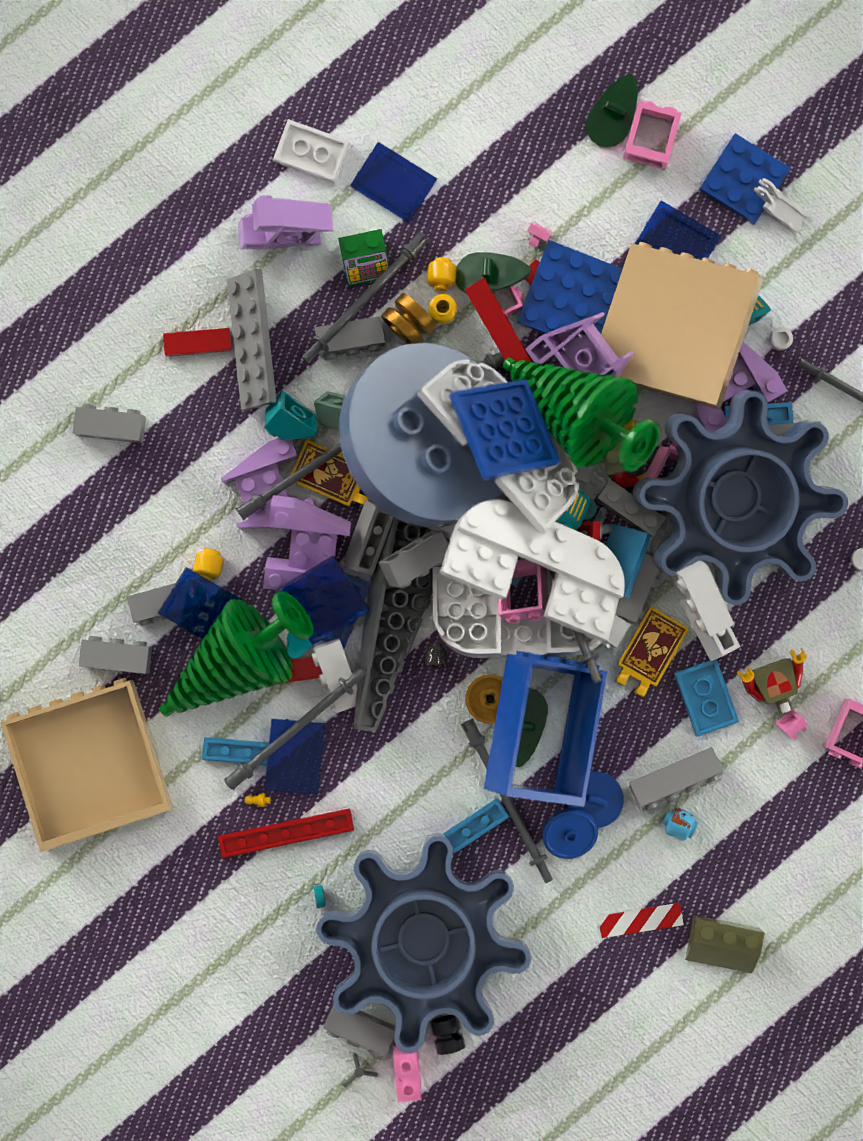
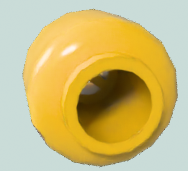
(441, 274)
(439, 303)
(208, 563)

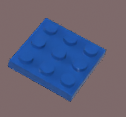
(738, 173)

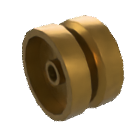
(409, 320)
(476, 696)

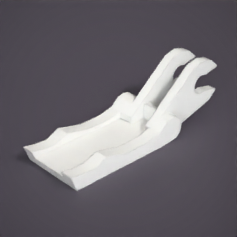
(780, 206)

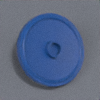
(603, 799)
(569, 833)

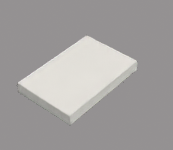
(311, 151)

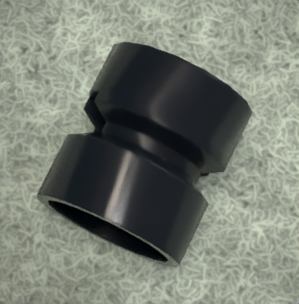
(447, 1032)

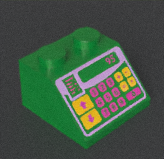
(363, 257)

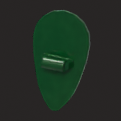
(613, 113)
(497, 269)
(533, 726)

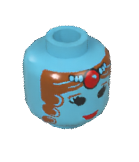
(680, 824)

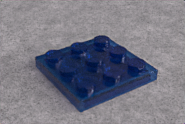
(327, 598)

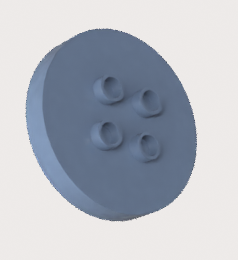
(401, 448)

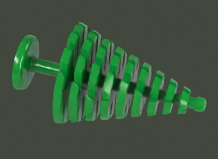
(588, 413)
(240, 654)

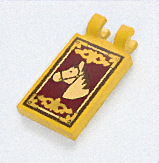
(329, 479)
(650, 650)

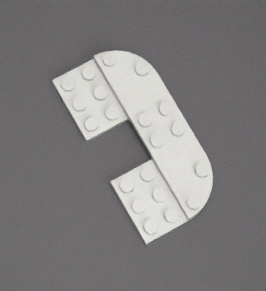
(537, 493)
(586, 576)
(473, 628)

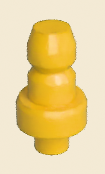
(260, 800)

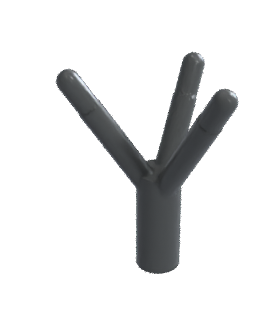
(359, 1072)

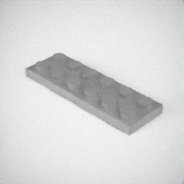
(251, 340)

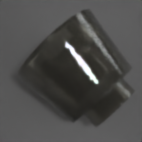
(435, 656)

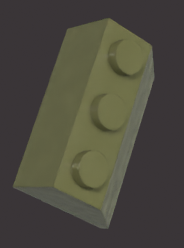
(724, 944)

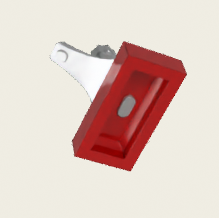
(596, 527)

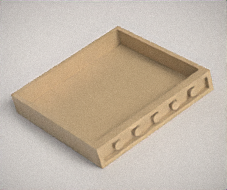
(680, 322)
(86, 764)

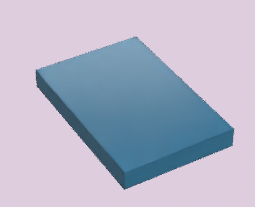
(629, 549)
(706, 697)

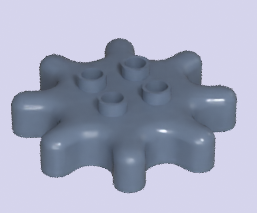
(740, 496)
(423, 942)

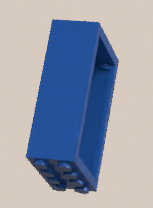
(578, 735)

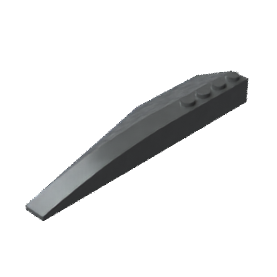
(389, 628)

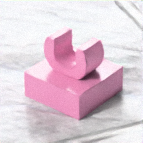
(539, 233)
(791, 724)

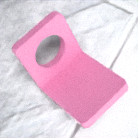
(517, 297)

